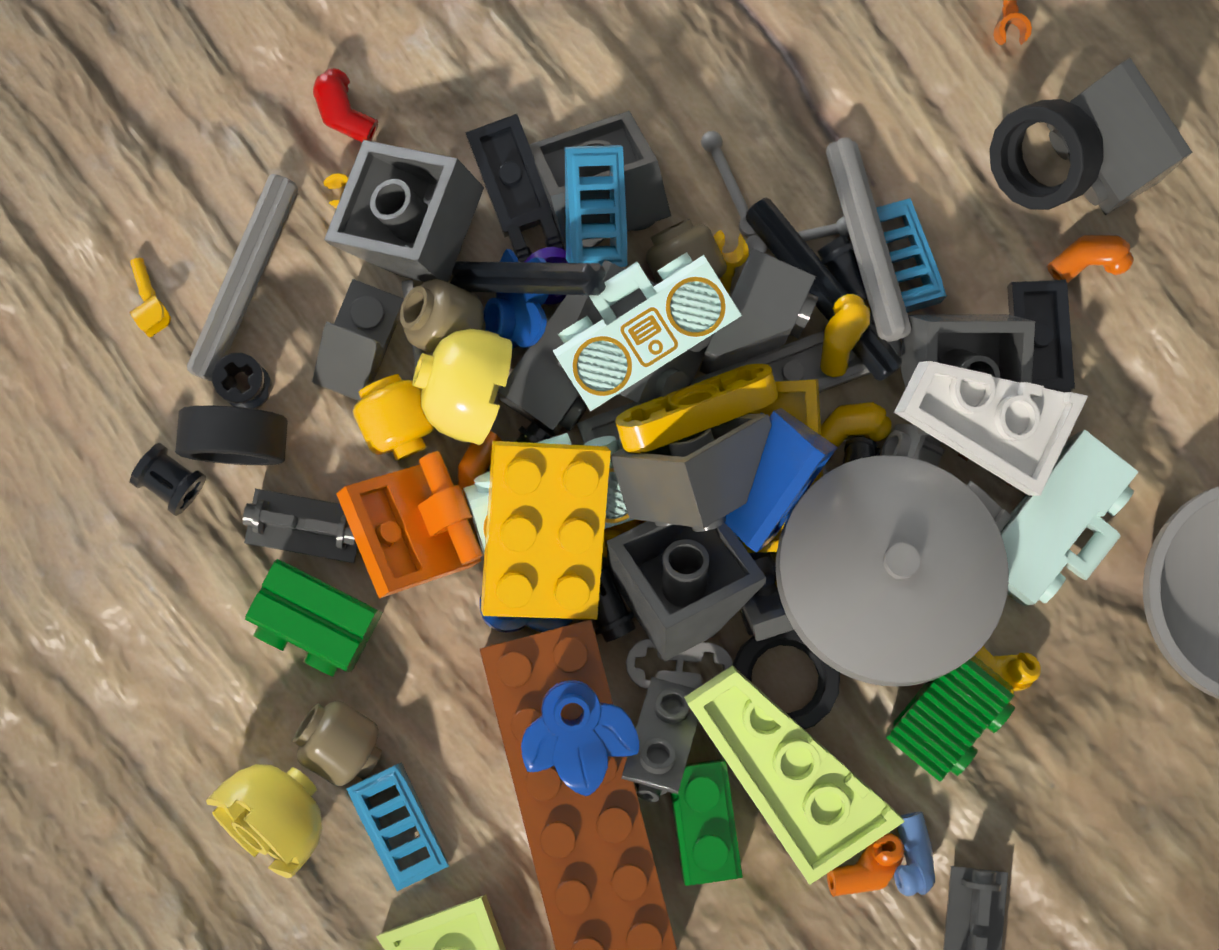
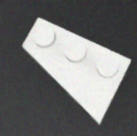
(993, 421)

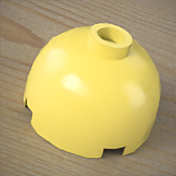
(463, 382)
(270, 814)

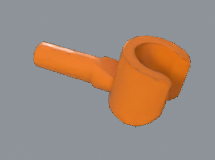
(1011, 15)

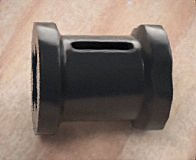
(226, 384)
(167, 479)

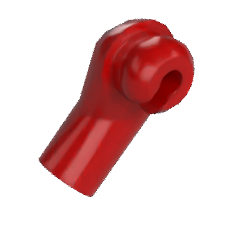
(335, 109)

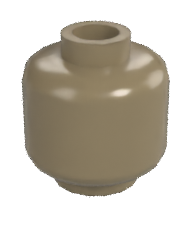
(684, 238)
(437, 311)
(337, 743)

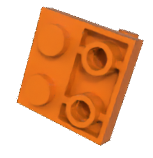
(411, 525)

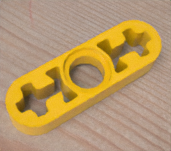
(696, 408)

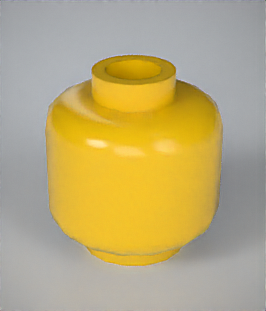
(392, 417)

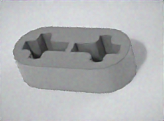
(687, 679)

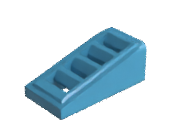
(615, 206)
(933, 289)
(379, 836)

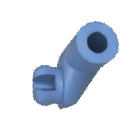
(918, 854)

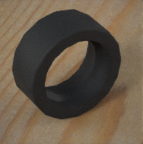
(1008, 162)
(231, 435)
(828, 678)

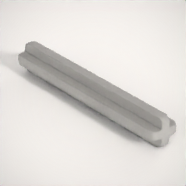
(868, 240)
(243, 276)

